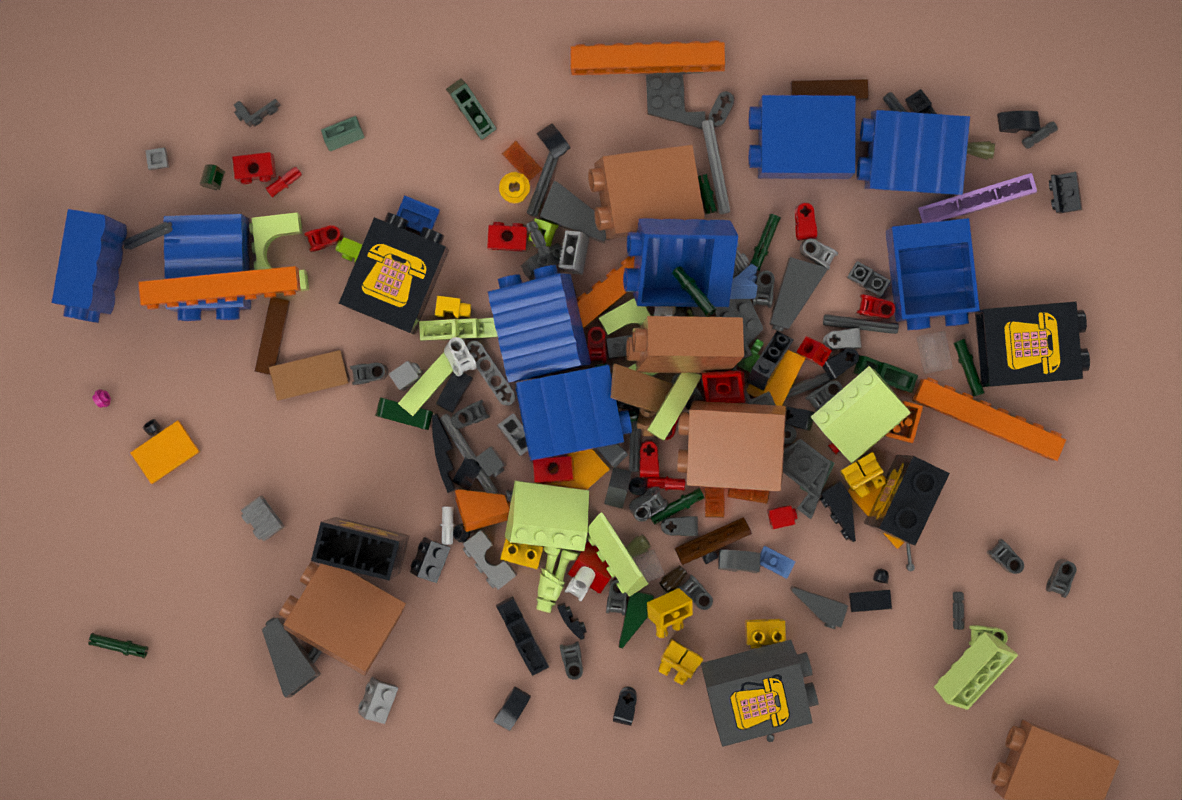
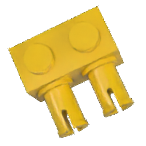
(522, 554)
(669, 610)
(764, 632)

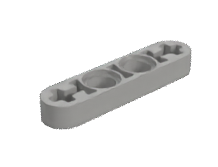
(493, 371)

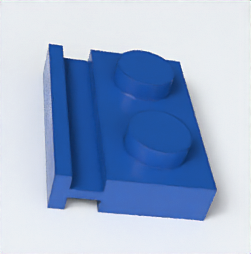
(418, 214)

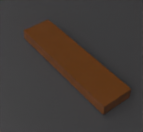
(854, 87)
(272, 335)
(713, 541)

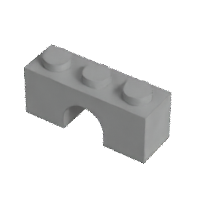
(497, 574)

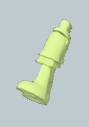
(550, 584)

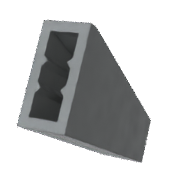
(571, 213)
(795, 290)
(289, 658)

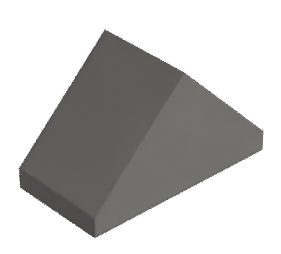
(618, 487)

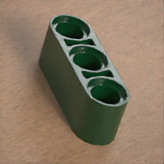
(393, 411)

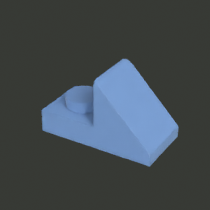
(744, 284)
(776, 562)

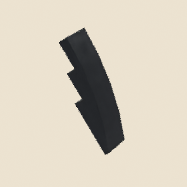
(441, 446)
(522, 636)

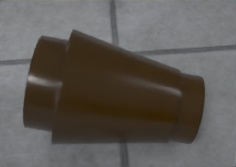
(672, 579)

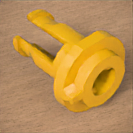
(514, 180)

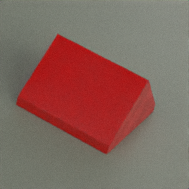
(724, 386)
(590, 559)

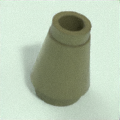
(981, 149)
(638, 546)

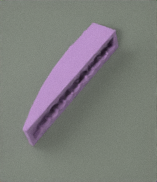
(979, 199)

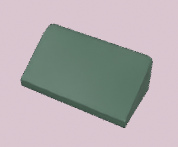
(342, 133)

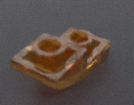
(521, 161)
(760, 496)
(714, 502)

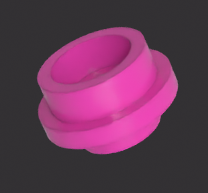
(101, 398)

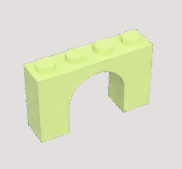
(266, 230)
(624, 315)

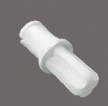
(447, 525)

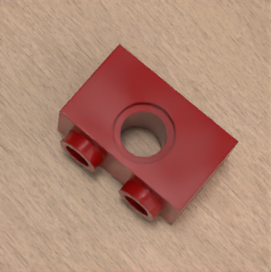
(243, 164)
(518, 242)
(564, 473)

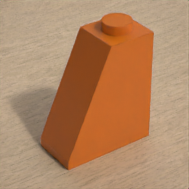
(481, 508)

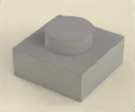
(157, 158)

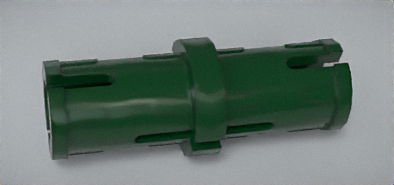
(706, 194)

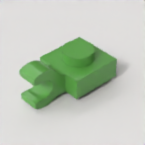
(748, 363)

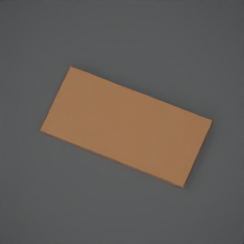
(308, 375)
(638, 388)

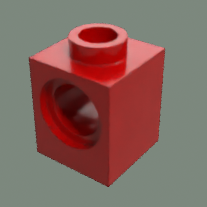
(814, 351)
(782, 516)

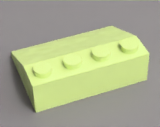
(860, 414)
(548, 516)

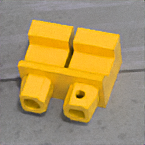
(451, 305)
(870, 470)
(687, 664)

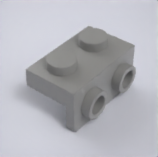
(377, 700)

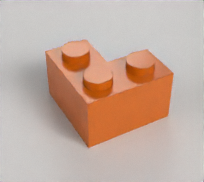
(906, 429)

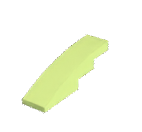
(459, 328)
(426, 385)
(673, 404)

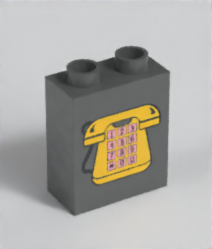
(759, 692)

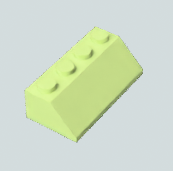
(616, 555)
(975, 671)

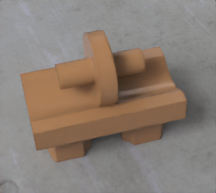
(644, 421)

